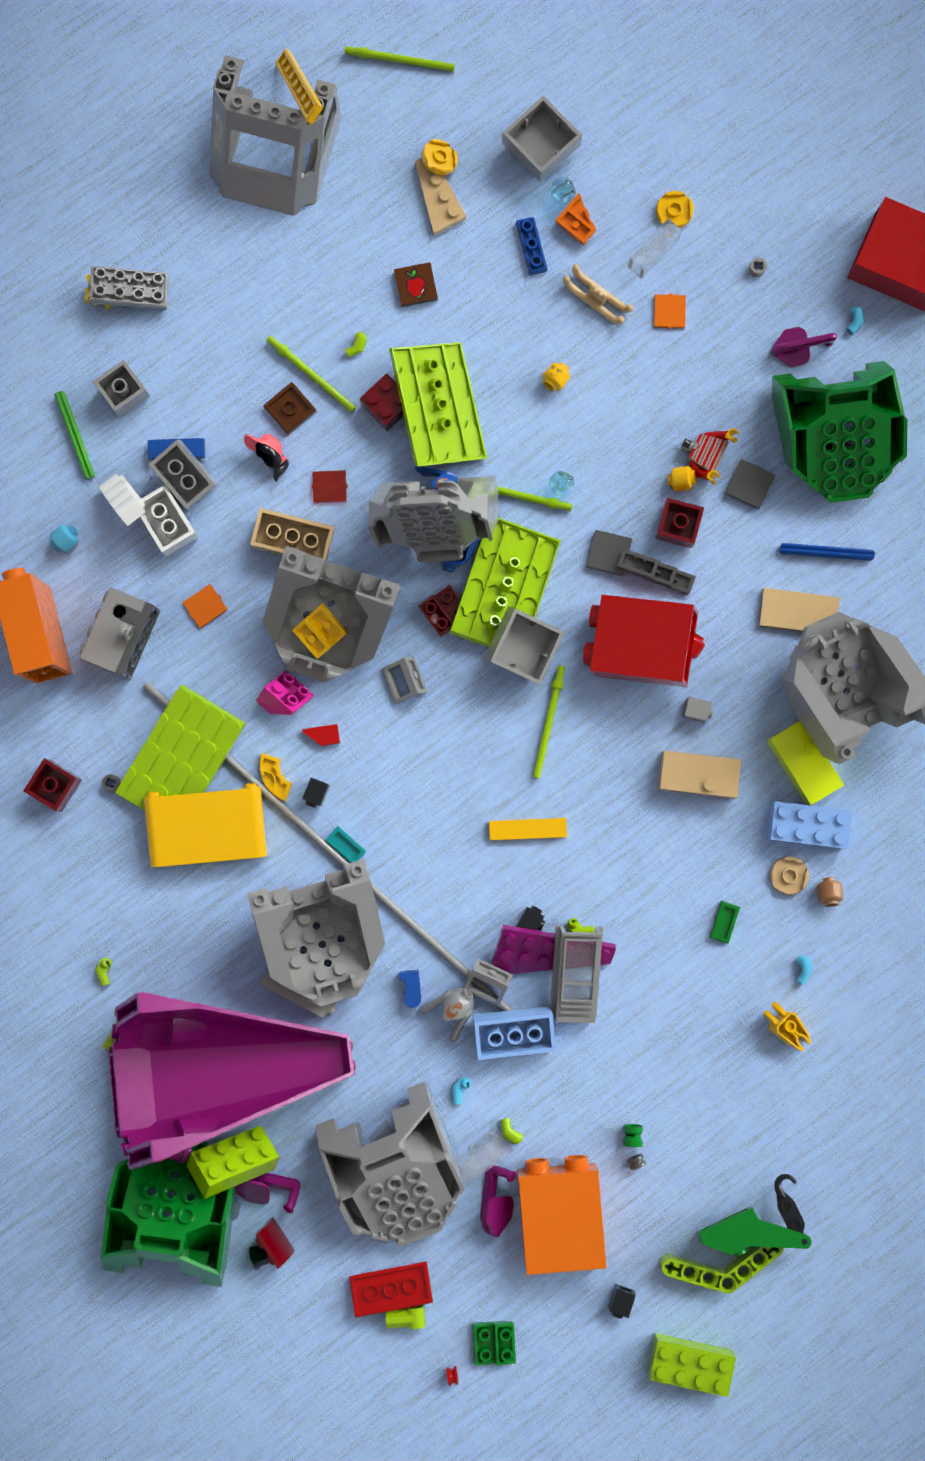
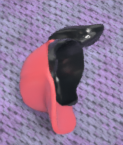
(270, 451)

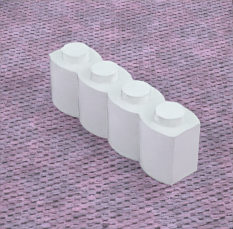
(123, 498)

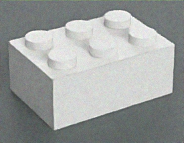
(167, 521)

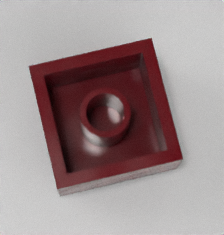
(383, 402)
(679, 523)
(52, 785)

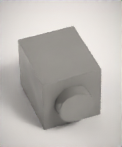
(697, 710)

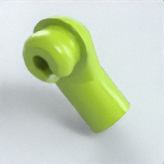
(359, 345)
(574, 926)
(102, 970)
(508, 1133)

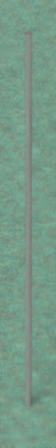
(342, 861)

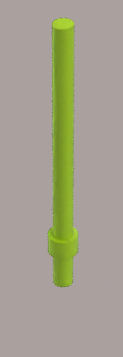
(364, 53)
(284, 351)
(553, 503)
(557, 685)

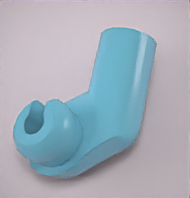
(858, 319)
(806, 968)
(458, 1087)

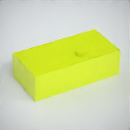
(804, 764)

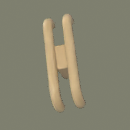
(596, 296)

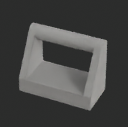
(412, 676)
(492, 976)

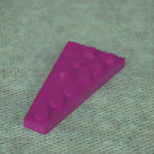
(532, 950)

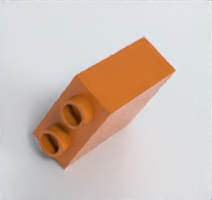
(32, 627)
(561, 1216)

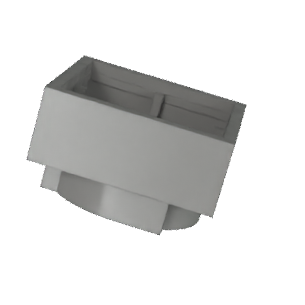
(541, 138)
(524, 645)

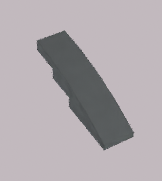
(656, 571)

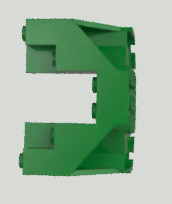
(816, 414)
(192, 1235)

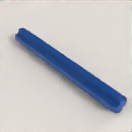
(827, 551)

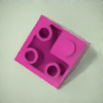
(284, 695)

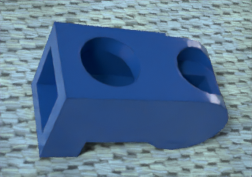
(413, 990)

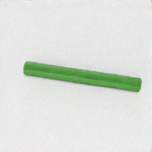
(74, 435)

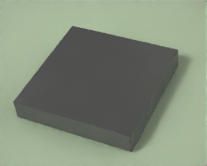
(750, 484)
(606, 552)

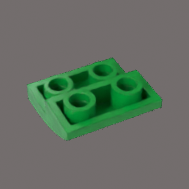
(493, 1343)

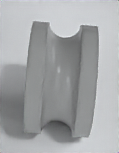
(759, 272)
(126, 632)

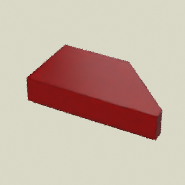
(324, 734)

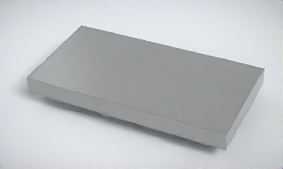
(128, 288)

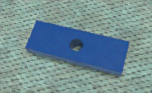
(533, 255)
(195, 445)

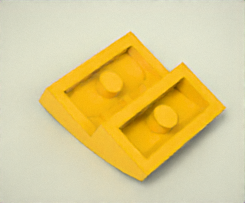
(320, 631)

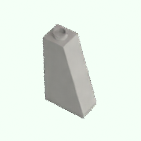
(320, 1011)

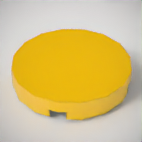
(439, 157)
(675, 207)

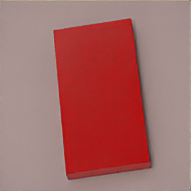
(391, 1289)

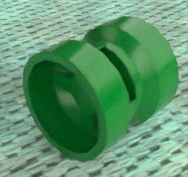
(632, 1135)

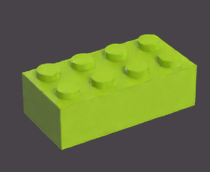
(232, 1161)
(691, 1365)

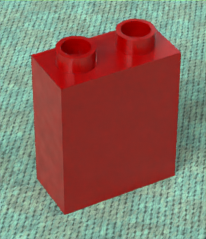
(893, 254)
(642, 640)

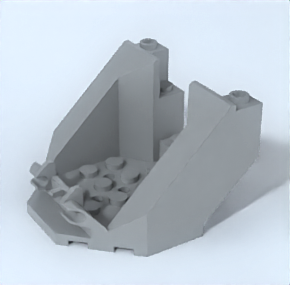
(437, 520)
(360, 604)
(882, 689)
(342, 906)
(413, 1156)

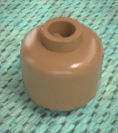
(830, 892)

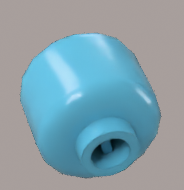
(64, 538)

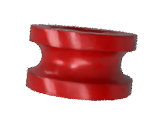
(452, 1376)

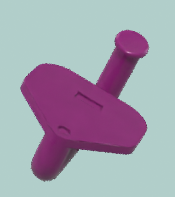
(794, 346)
(258, 1189)
(496, 1211)

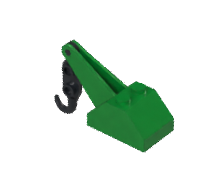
(744, 1229)

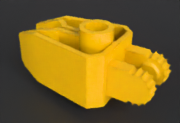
(787, 1027)

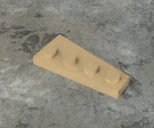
(440, 200)

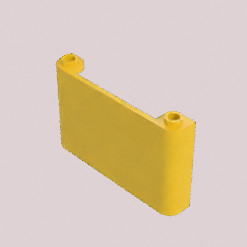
(205, 826)

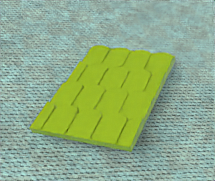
(438, 403)
(504, 573)
(182, 749)

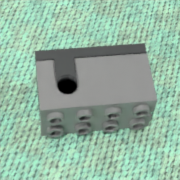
(103, 645)

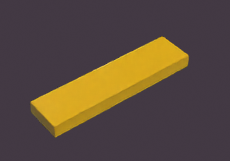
(527, 829)

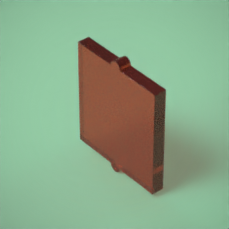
(329, 486)

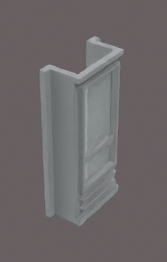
(576, 975)

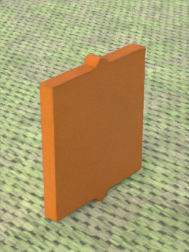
(669, 311)
(205, 606)

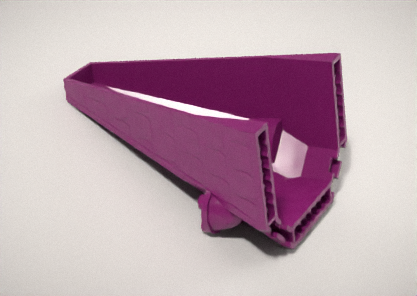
(205, 1069)

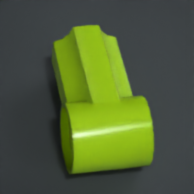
(408, 1317)

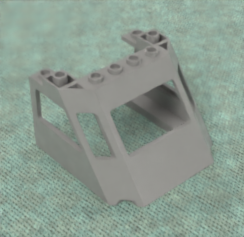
(245, 114)

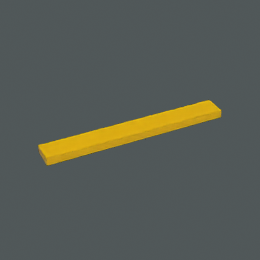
(299, 86)

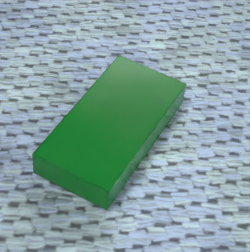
(724, 922)

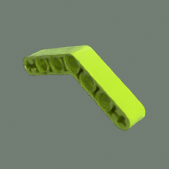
(718, 1274)

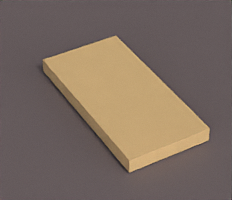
(794, 609)

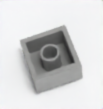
(121, 388)

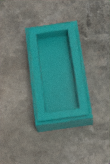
(345, 845)

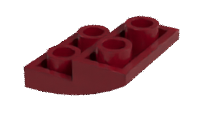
(441, 609)
(274, 1242)

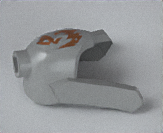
(457, 1005)

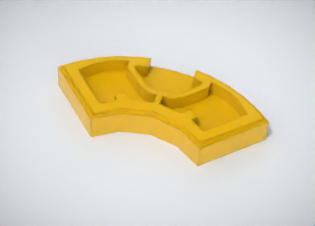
(273, 778)

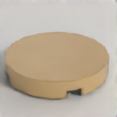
(789, 875)

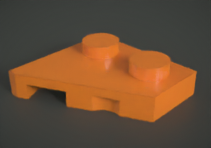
(576, 221)

